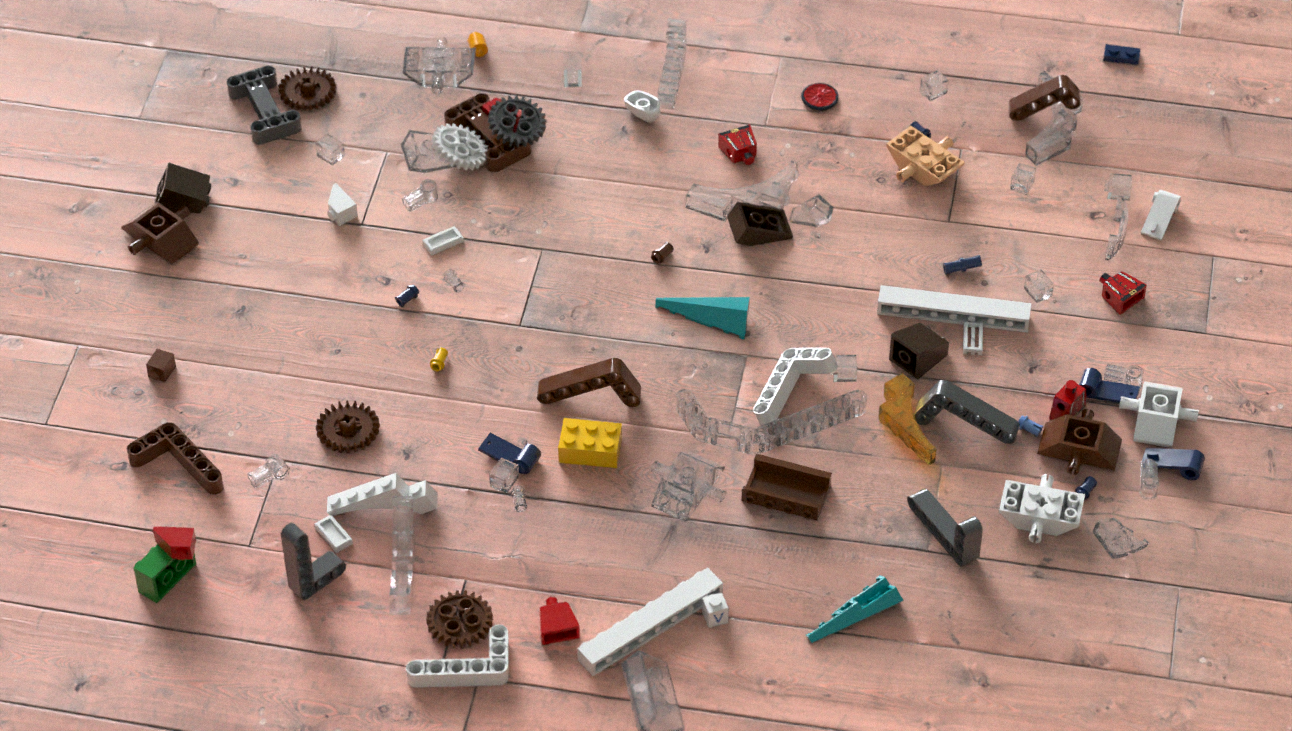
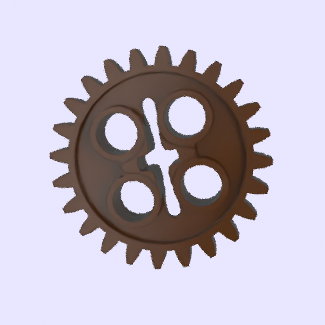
(472, 612)

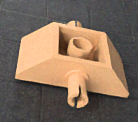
(922, 157)

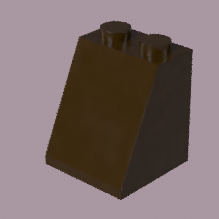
(183, 187)
(917, 349)

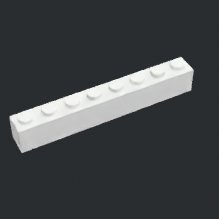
(953, 308)
(648, 622)

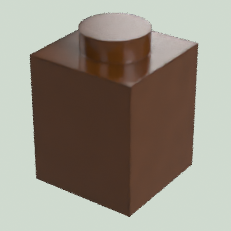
(161, 365)

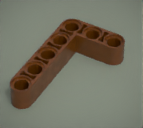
(589, 378)
(170, 438)

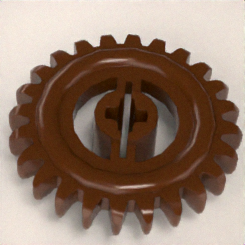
(307, 85)
(350, 420)

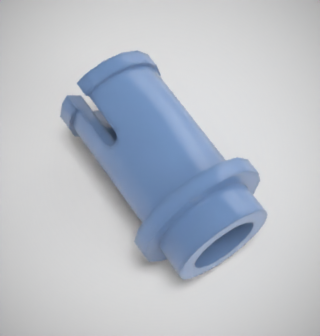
(1030, 426)

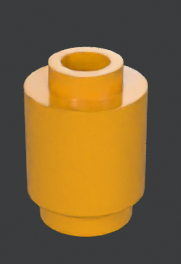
(477, 41)

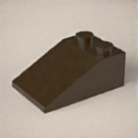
(758, 224)

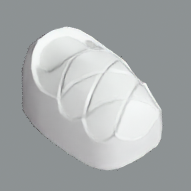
(643, 105)

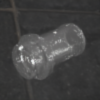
(450, 276)
(518, 494)

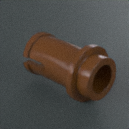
(659, 255)

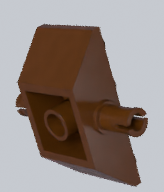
(161, 232)
(1080, 442)

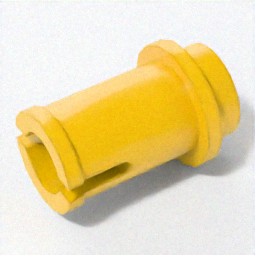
(437, 362)

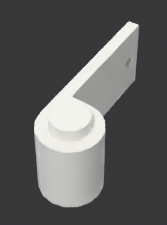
(1160, 214)

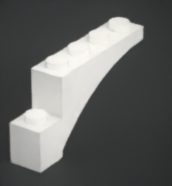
(379, 495)

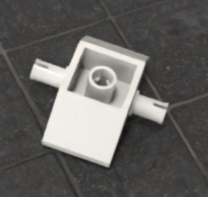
(1158, 413)
(1041, 508)

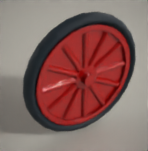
(819, 96)

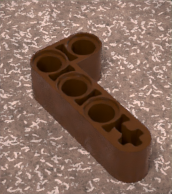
(1045, 95)

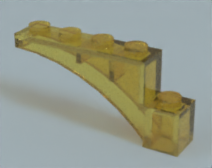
(900, 419)

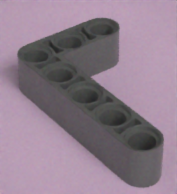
(967, 407)
(959, 540)
(303, 575)

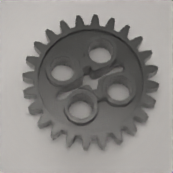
(503, 117)

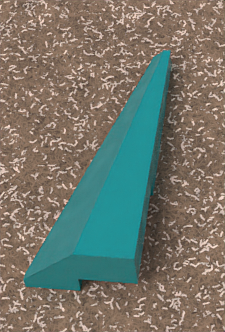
(721, 312)
(867, 603)

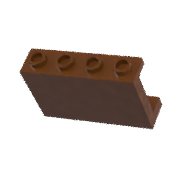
(787, 487)

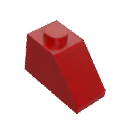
(176, 541)

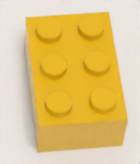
(590, 443)

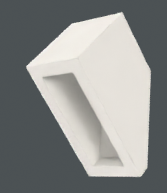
(341, 206)

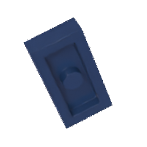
(1121, 54)

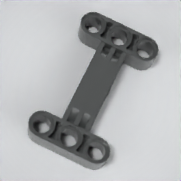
(272, 123)

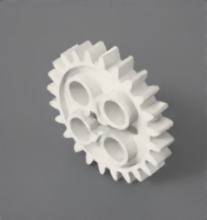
(459, 146)

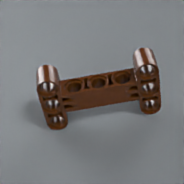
(470, 115)

